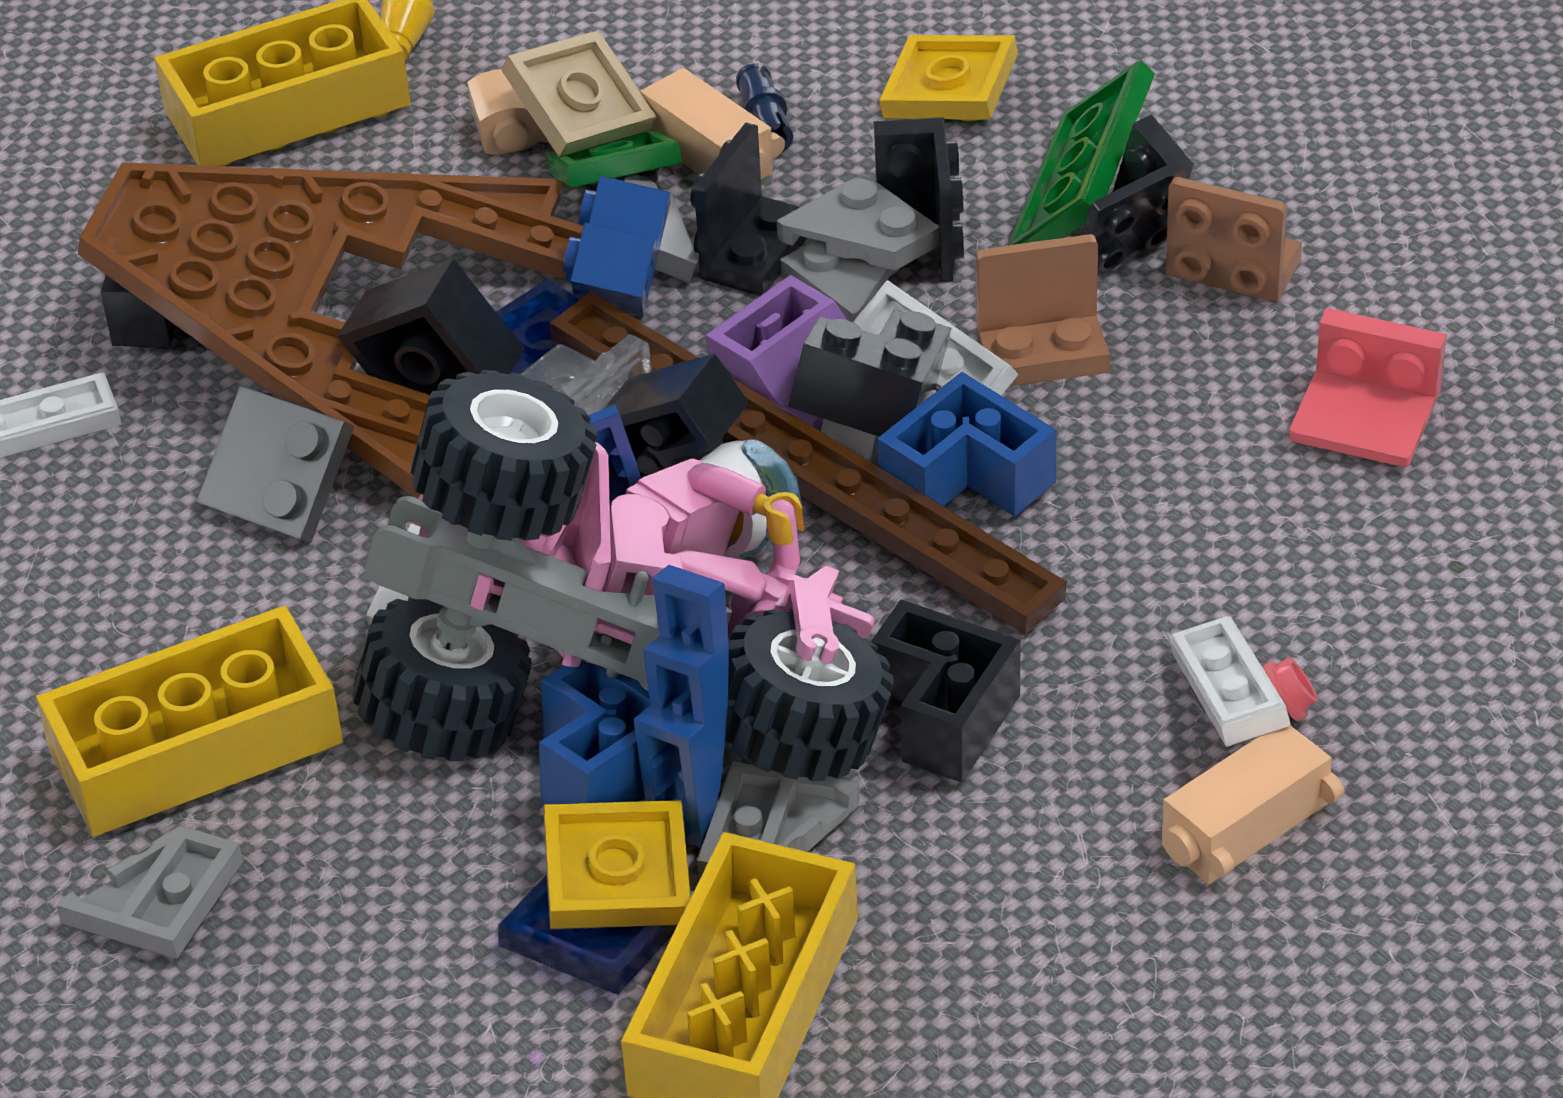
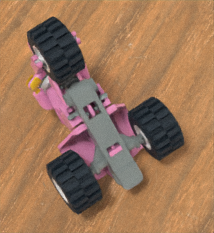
(529, 548)

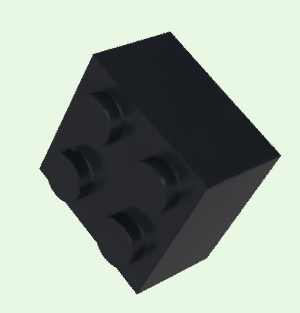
(428, 330)

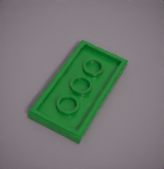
(1083, 157)

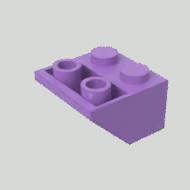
(767, 337)

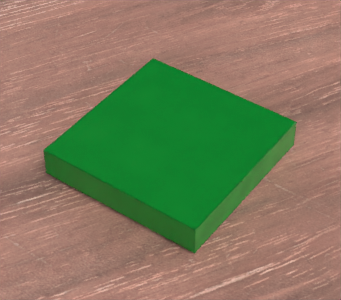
(615, 159)

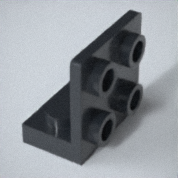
(917, 168)
(1138, 205)
(736, 222)

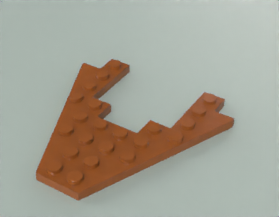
(252, 250)

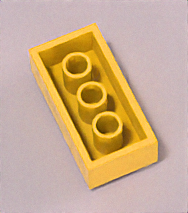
(282, 81)
(189, 720)

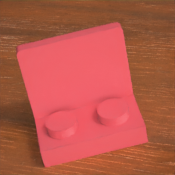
(1370, 388)

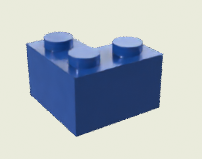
(618, 243)
(974, 441)
(590, 736)

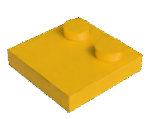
(949, 77)
(616, 864)

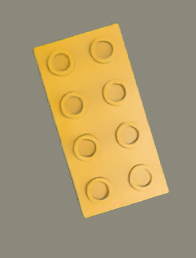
(741, 974)

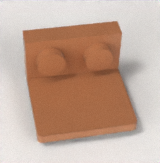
(1229, 240)
(1042, 308)

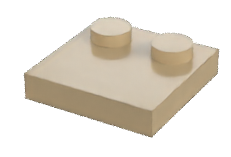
(578, 93)

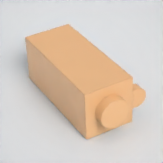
(704, 120)
(1247, 802)

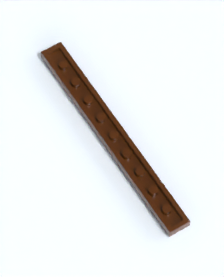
(850, 485)

